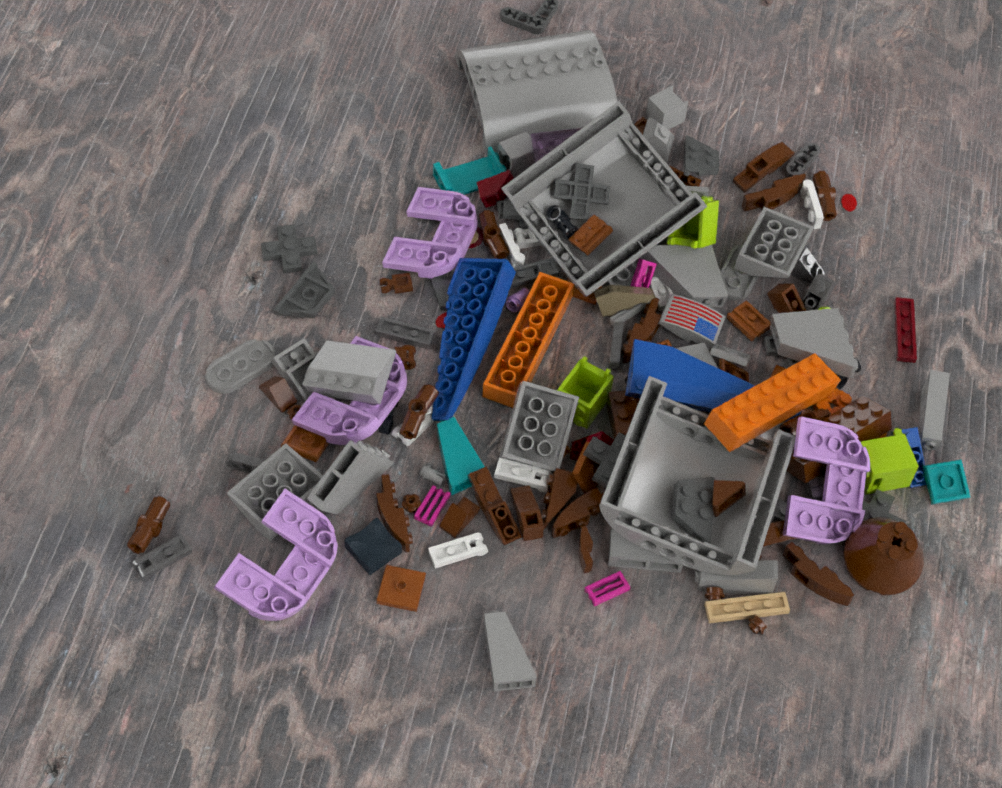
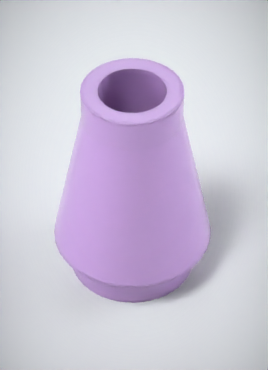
(515, 302)

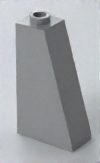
(933, 409)
(756, 582)
(507, 658)

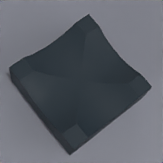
(373, 546)

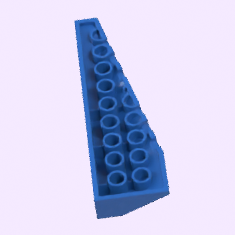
(473, 310)
(687, 378)

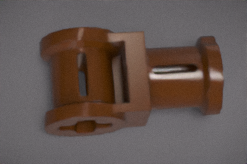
(402, 353)

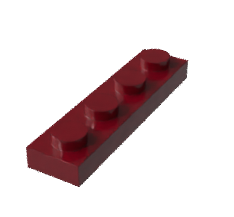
(905, 330)

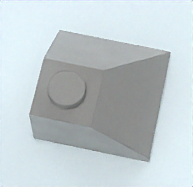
(659, 138)

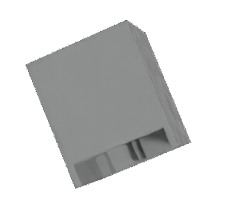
(666, 108)
(516, 153)

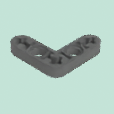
(533, 24)

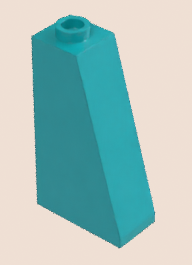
(457, 455)

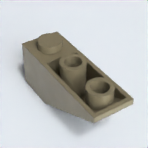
(619, 297)

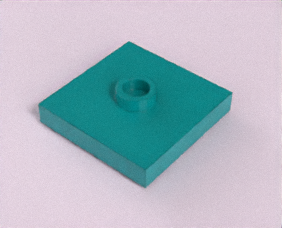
(946, 482)

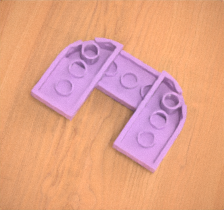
(449, 242)
(355, 421)
(844, 483)
(300, 574)

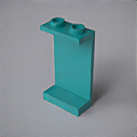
(465, 176)

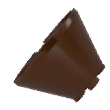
(884, 556)

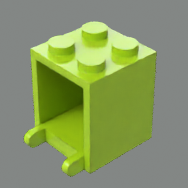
(699, 230)
(591, 387)
(890, 463)

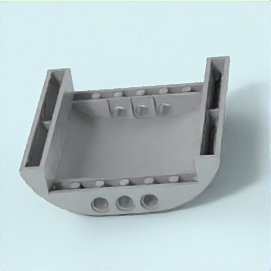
(537, 84)
(643, 203)
(672, 445)

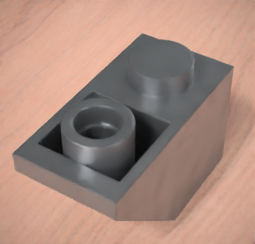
(807, 267)
(818, 292)

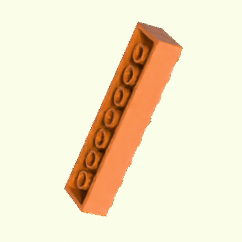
(528, 338)
(771, 402)

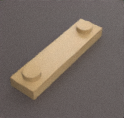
(747, 607)

